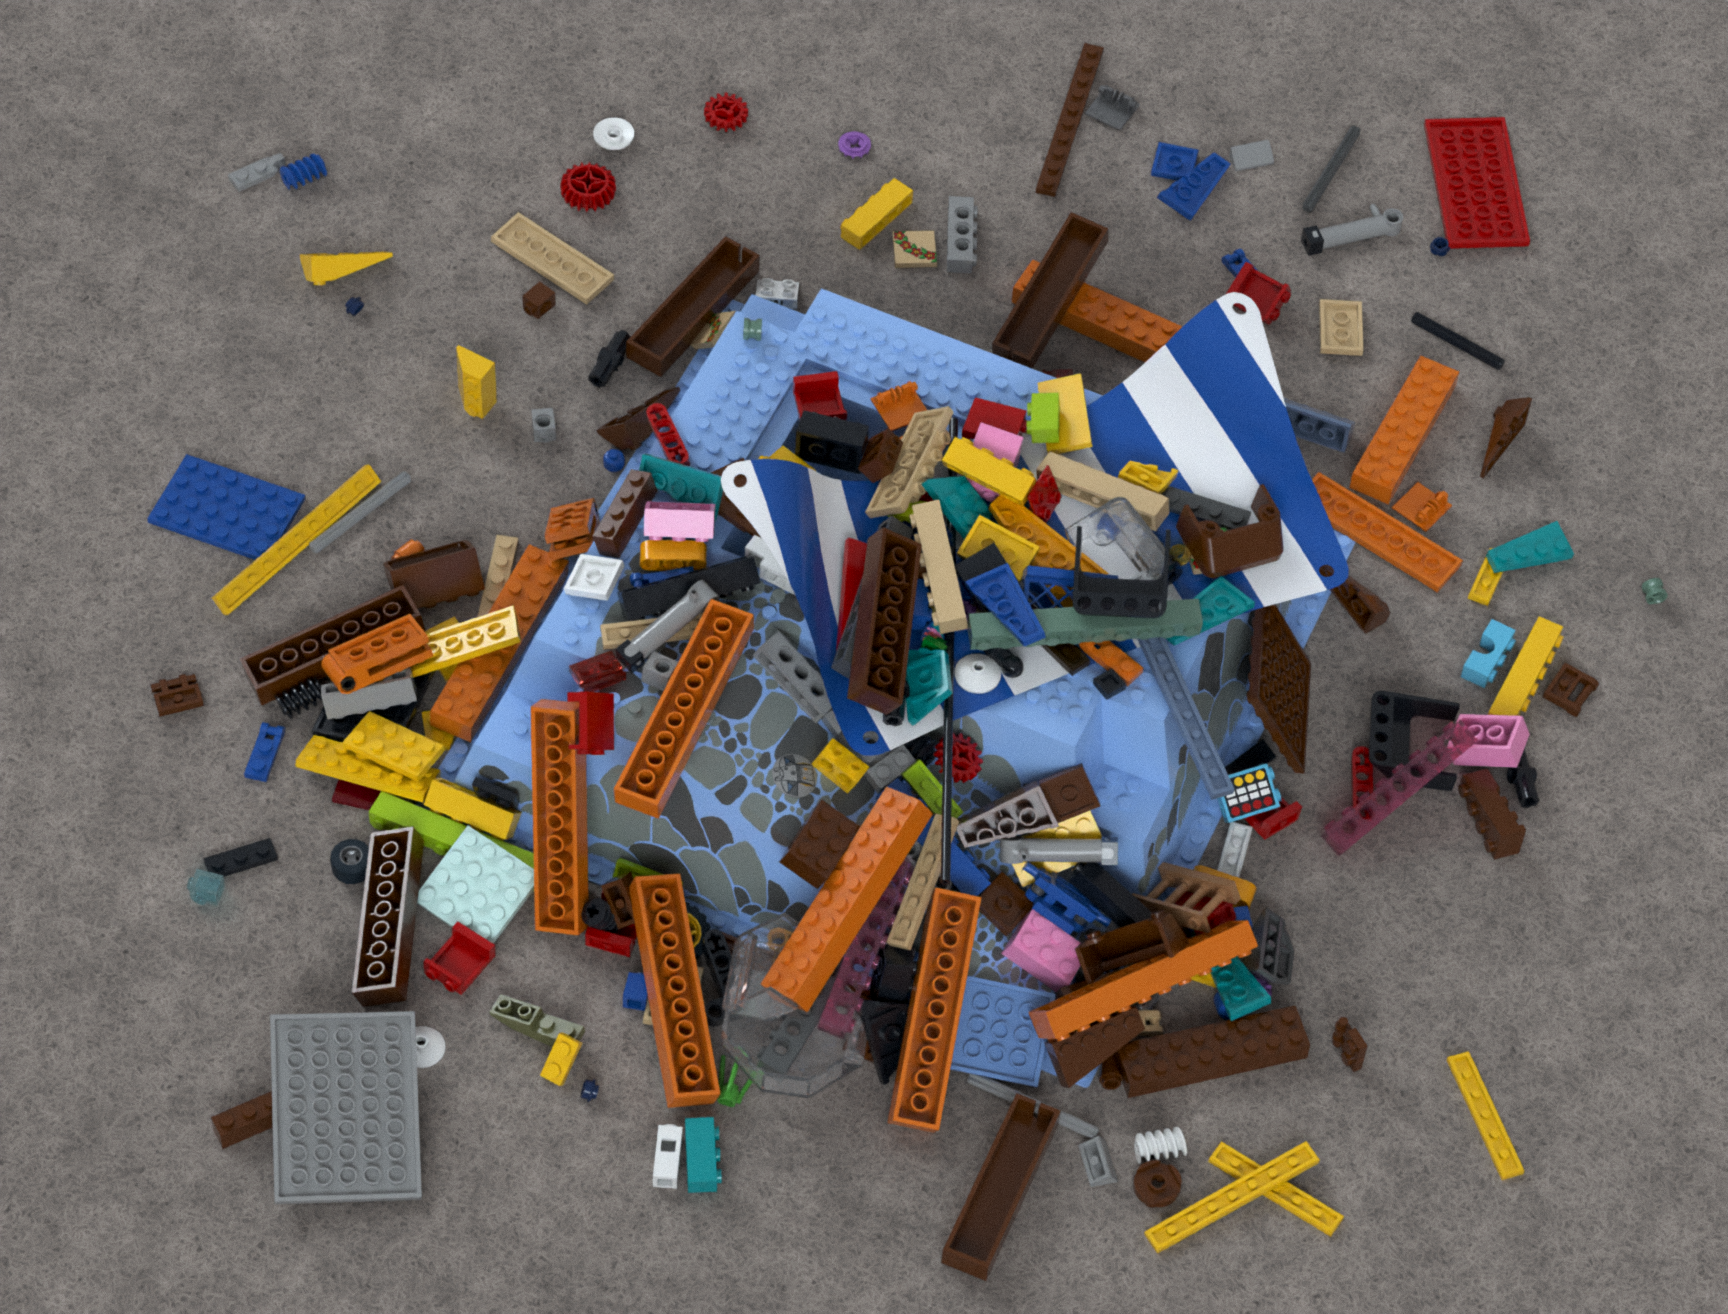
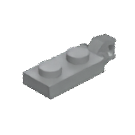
(256, 172)

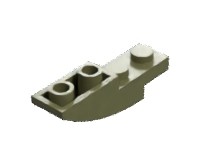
(532, 1021)

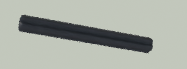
(1458, 341)

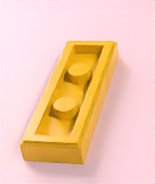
(1485, 584)

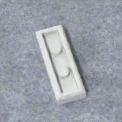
(1235, 849)

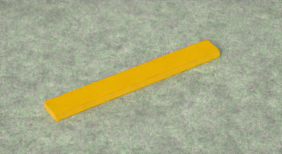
(1231, 1197)

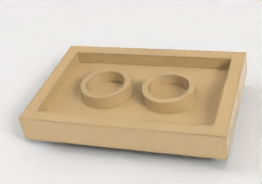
(1341, 327)

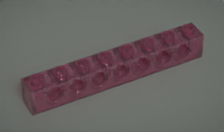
(1462, 740)
(831, 1020)

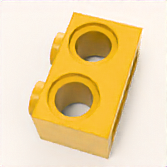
(840, 765)

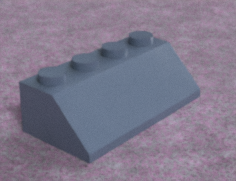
(1319, 426)

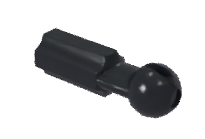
(1010, 664)

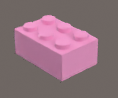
(679, 521)
(1499, 740)
(1043, 951)

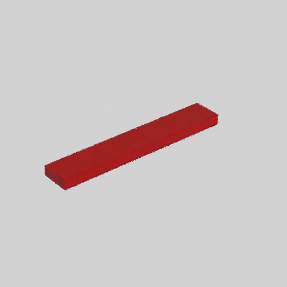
(851, 577)

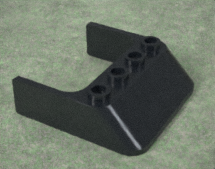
(1120, 596)
(1391, 732)

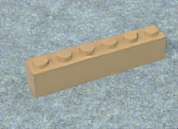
(1098, 488)
(939, 566)

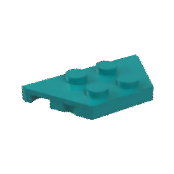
(958, 501)
(928, 682)

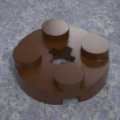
(1160, 1172)

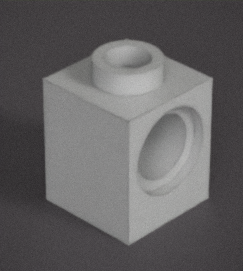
(543, 425)
(658, 670)

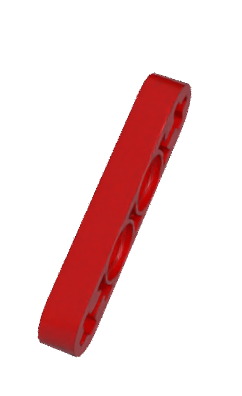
(669, 436)
(1361, 785)

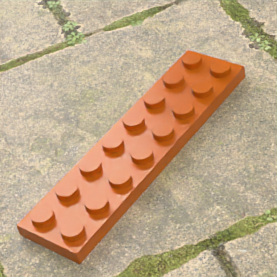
(1386, 535)

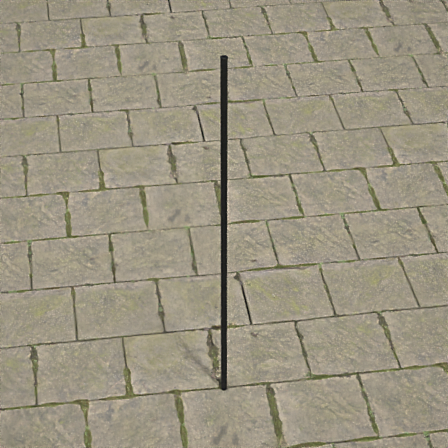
(948, 722)

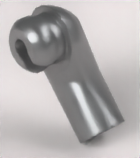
(1149, 1005)

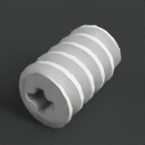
(1159, 1143)

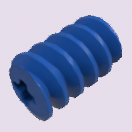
(303, 170)

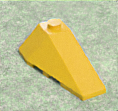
(329, 267)

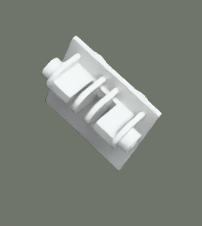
(779, 290)

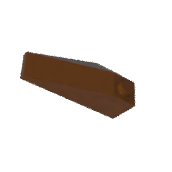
(634, 427)

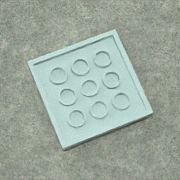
(477, 886)

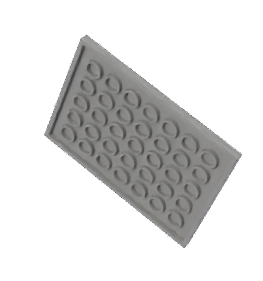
(345, 1107)

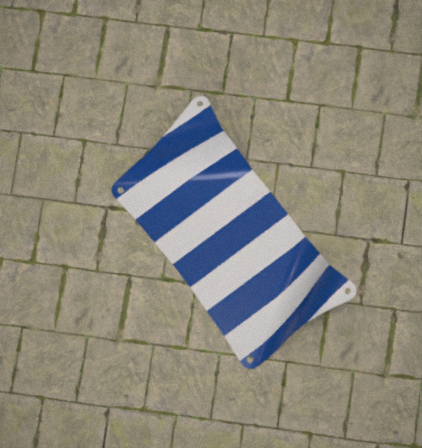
(1195, 406)

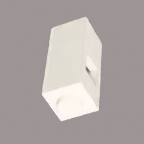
(667, 1156)

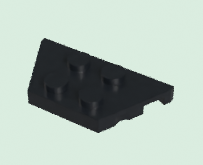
(884, 1030)

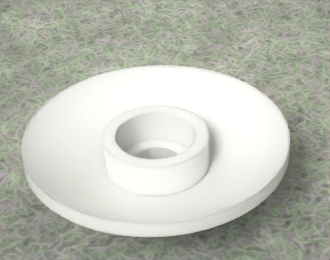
(610, 128)
(977, 680)
(433, 1048)

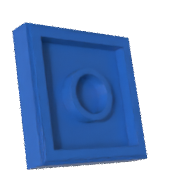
(1173, 161)

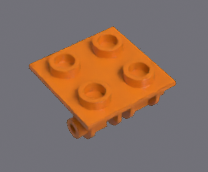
(898, 405)
(1423, 506)

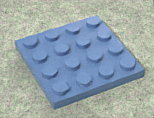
(997, 1032)

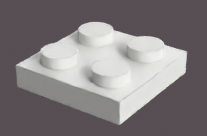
(594, 577)

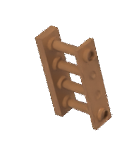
(1189, 881)

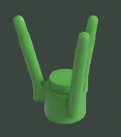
(729, 1092)

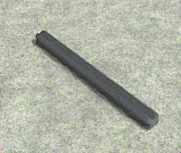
(1331, 168)

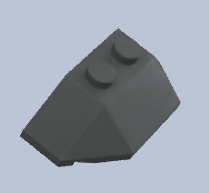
(1275, 954)

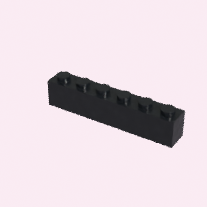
(662, 594)

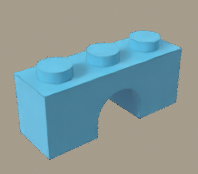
(1482, 667)

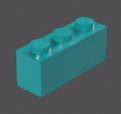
(702, 1155)

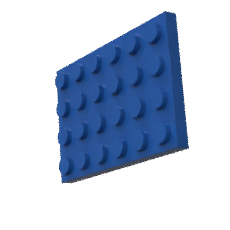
(225, 508)

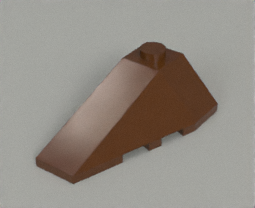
(1507, 425)
(1359, 602)

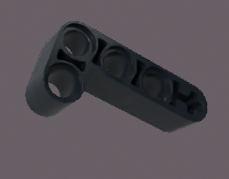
(718, 974)

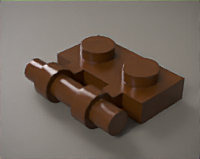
(177, 699)
(1351, 1042)

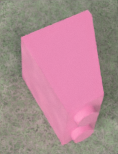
(1003, 445)

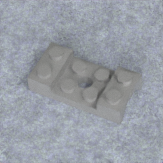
(882, 767)

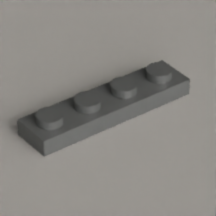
(1207, 509)

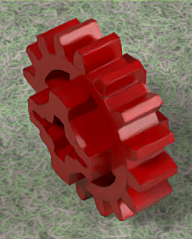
(726, 112)
(964, 758)

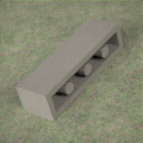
(380, 695)

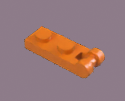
(1112, 657)

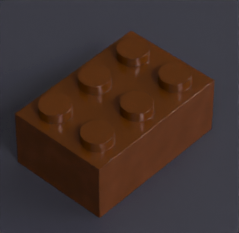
(819, 844)

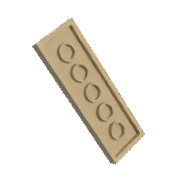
(552, 258)

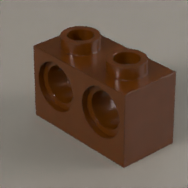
(880, 455)

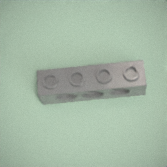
(960, 234)
(785, 675)

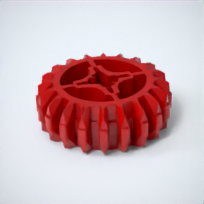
(575, 185)

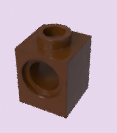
(538, 300)

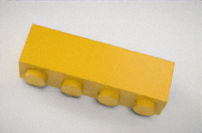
(876, 213)
(989, 471)
(467, 807)

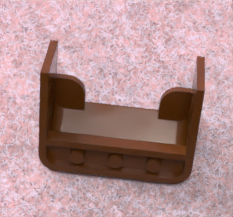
(1236, 549)
(1130, 944)

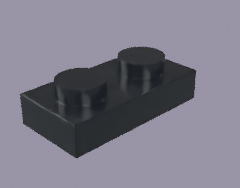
(502, 796)

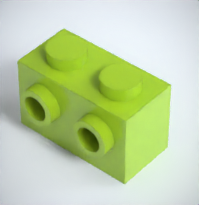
(1044, 417)

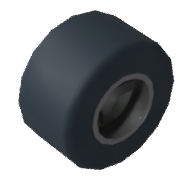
(350, 861)

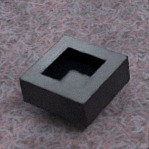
(1109, 684)

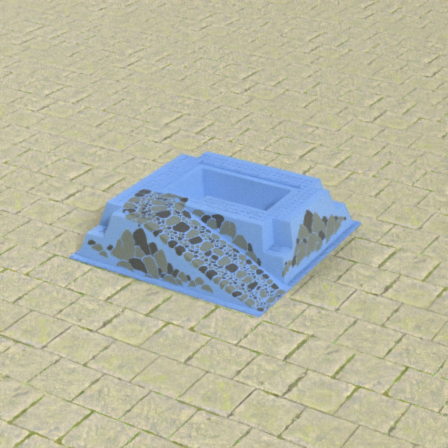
(725, 813)

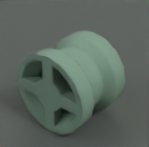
(752, 329)
(1654, 591)

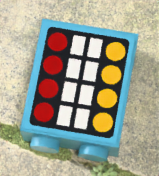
(1251, 795)

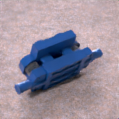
(1061, 901)

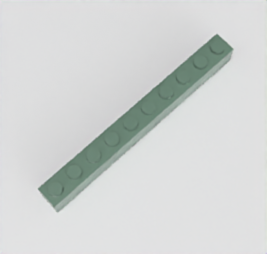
(1067, 626)

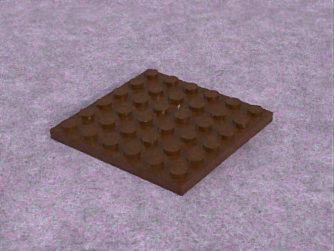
(1280, 684)

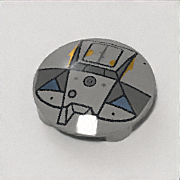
(794, 775)

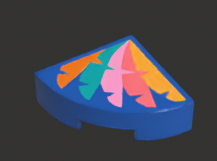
(931, 630)

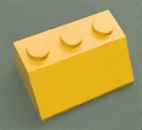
(476, 382)

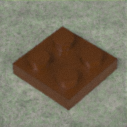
(1069, 793)
(1004, 904)

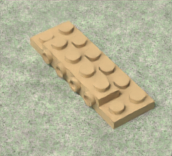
(916, 462)

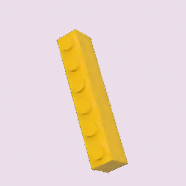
(1528, 669)

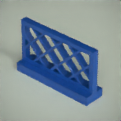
(1053, 577)

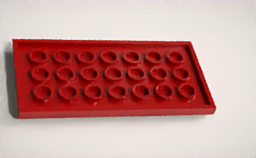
(1476, 182)

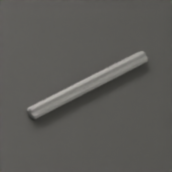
(359, 512)
(1008, 1094)

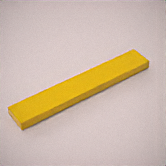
(1485, 1115)
(1285, 1195)

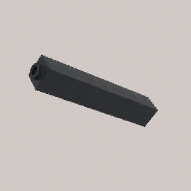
(1108, 894)

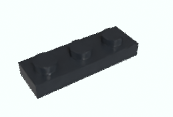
(241, 858)

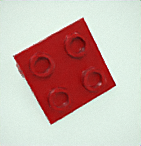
(1044, 495)

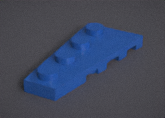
(1007, 602)

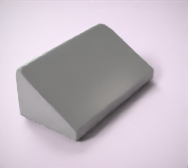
(1251, 155)
(1097, 1162)

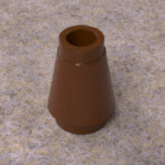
(1110, 1073)

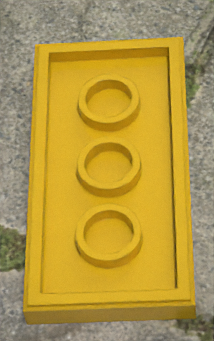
(1074, 421)

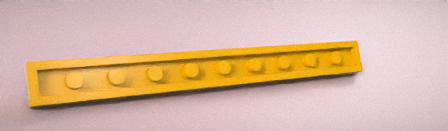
(296, 540)

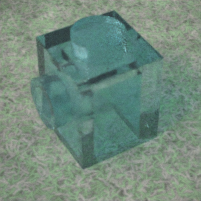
(206, 887)

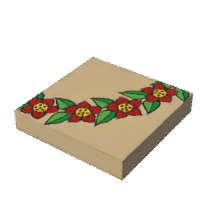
(914, 249)
(712, 330)

